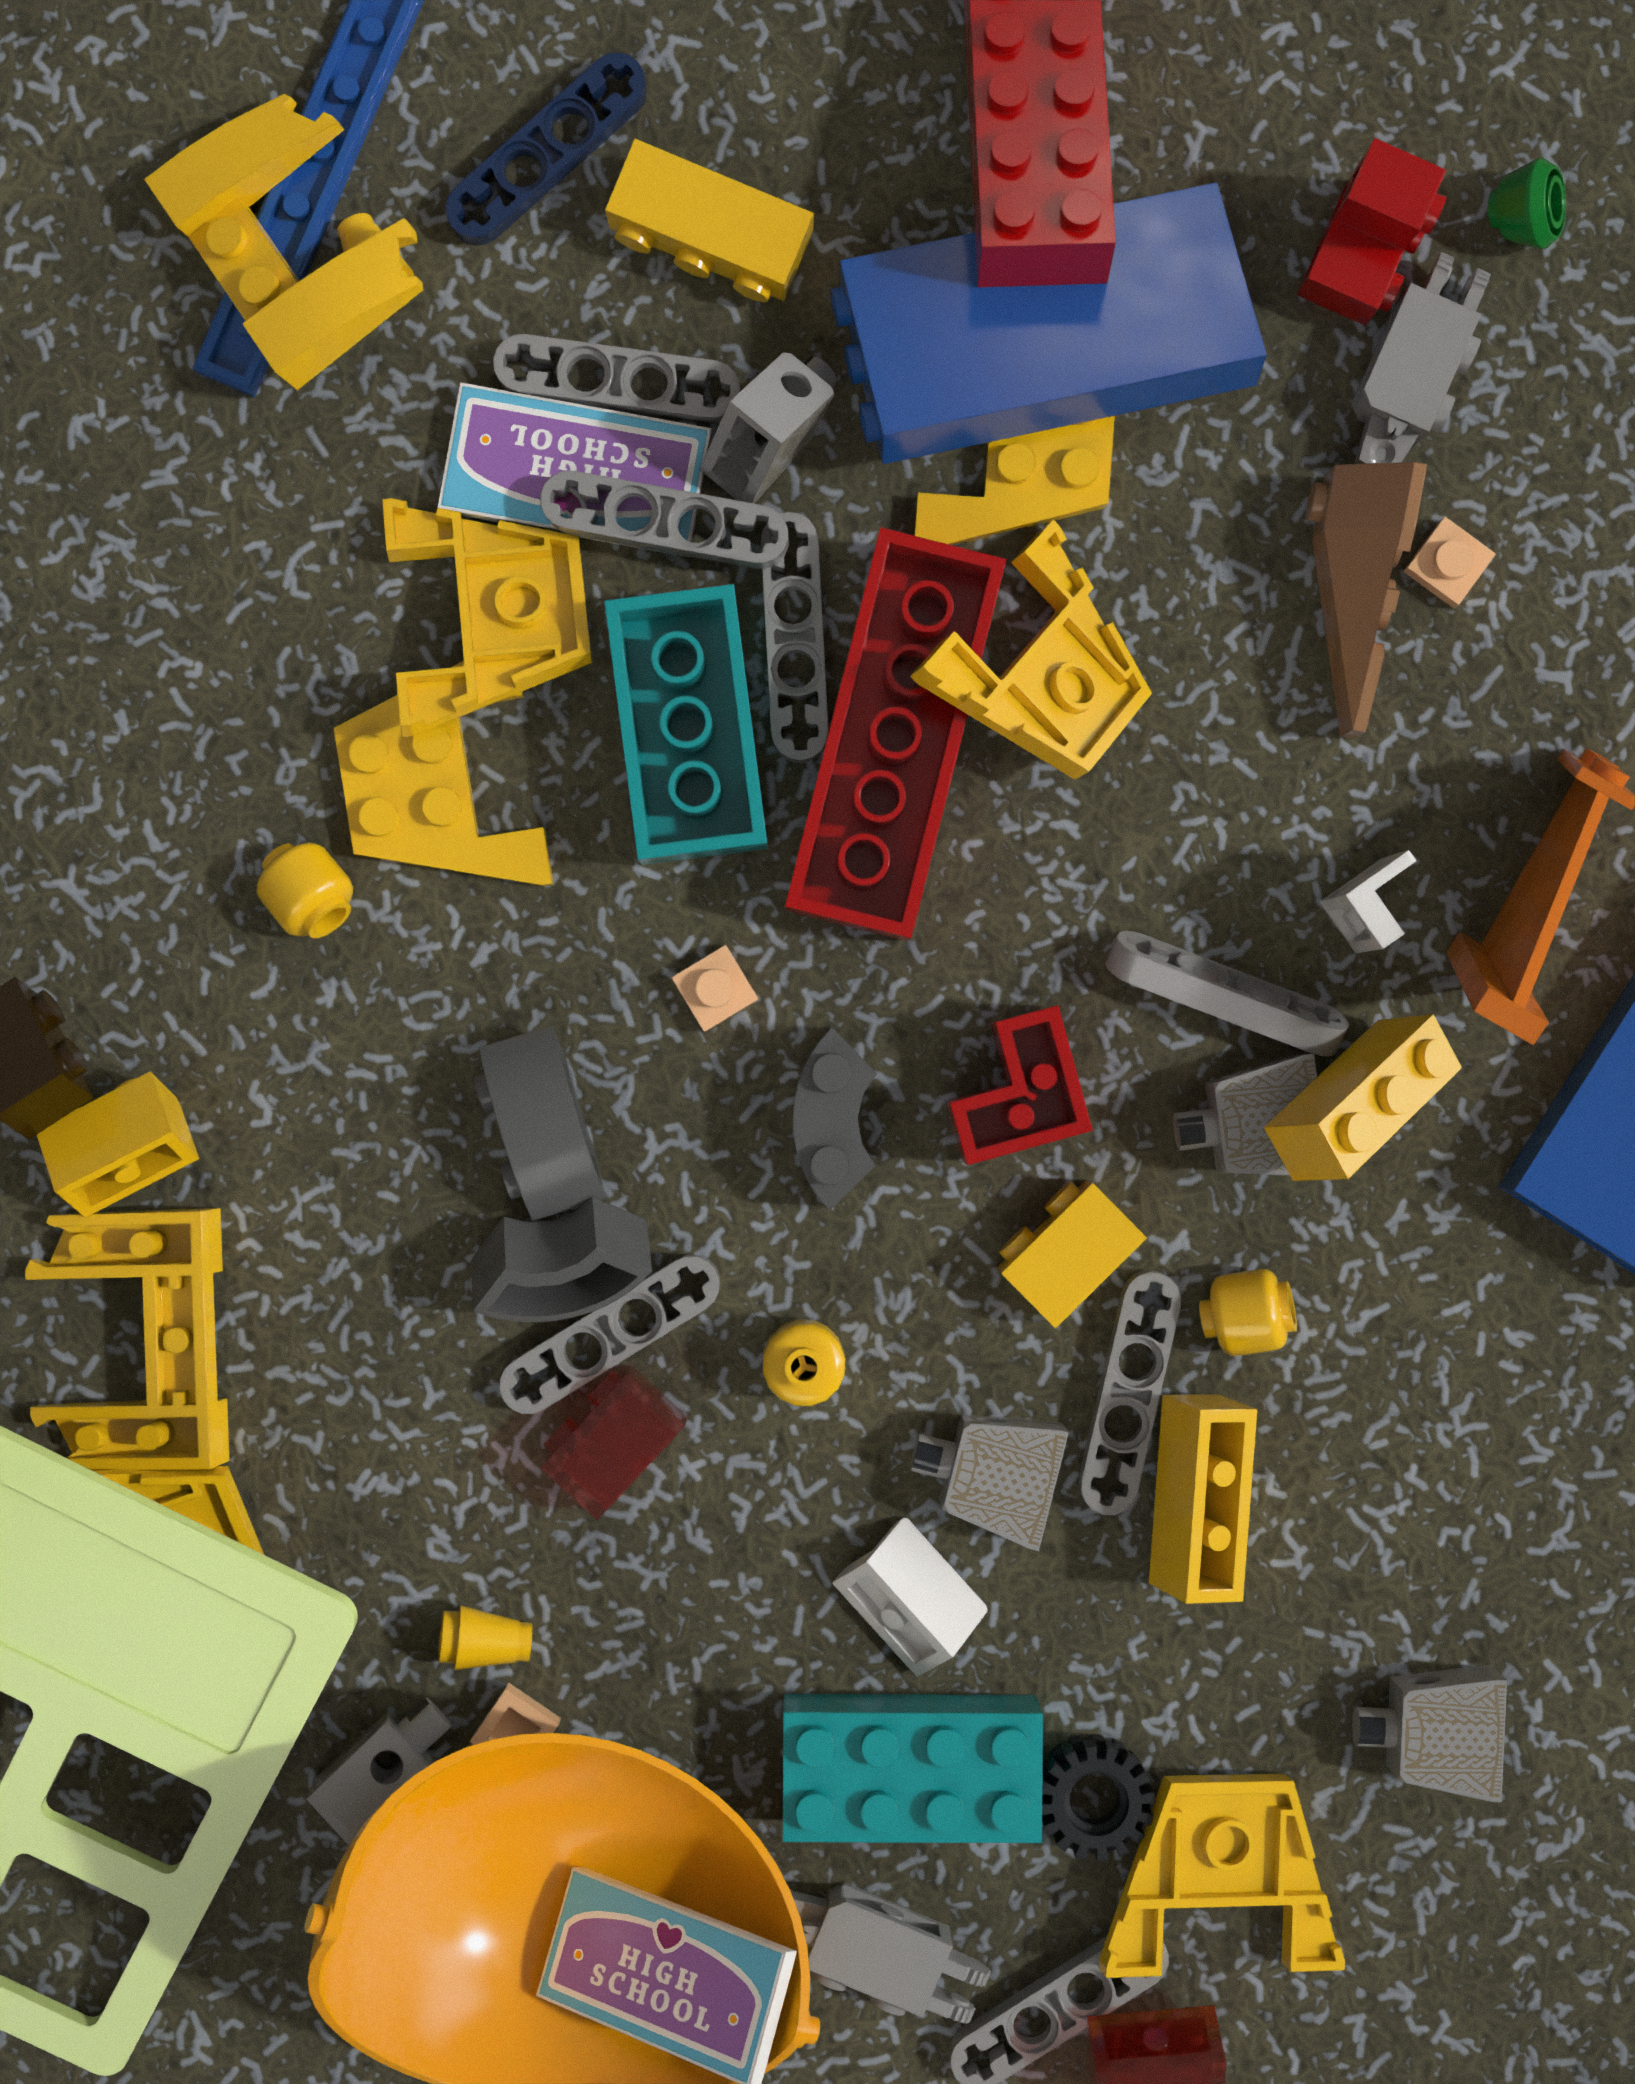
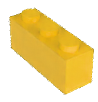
(708, 222)
(1363, 1098)
(1202, 1498)

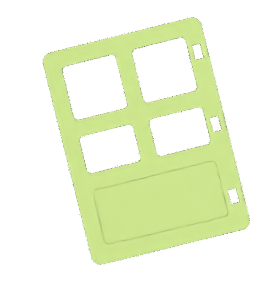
(166, 1649)

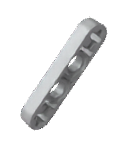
(619, 369)
(663, 529)
(796, 638)
(1227, 993)
(614, 1339)
(1138, 1393)
(1064, 2014)

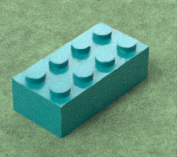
(686, 724)
(912, 1768)

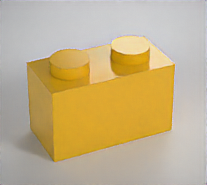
(117, 1144)
(1069, 1250)

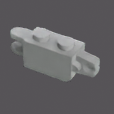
(1415, 364)
(885, 1953)

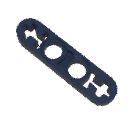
(537, 141)

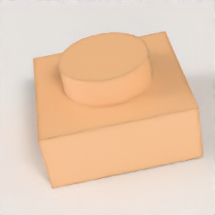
(1449, 562)
(715, 988)
(515, 1715)

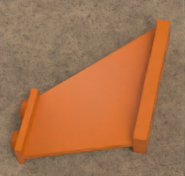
(1505, 966)

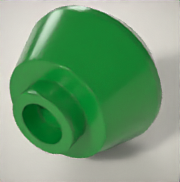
(1530, 205)

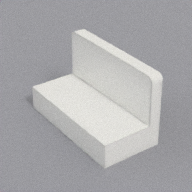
(1359, 909)
(912, 1598)

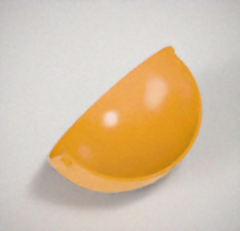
(458, 1887)

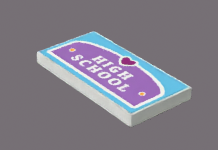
(514, 442)
(667, 1975)

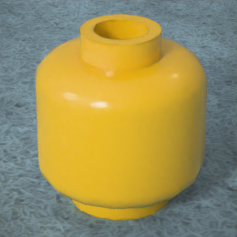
(305, 890)
(1249, 1312)
(796, 1340)

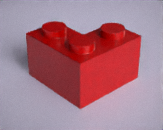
(1378, 217)
(1040, 1093)

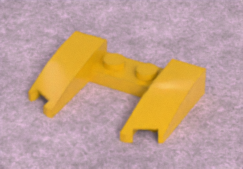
(292, 321)
(182, 1417)

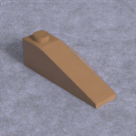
(1360, 530)

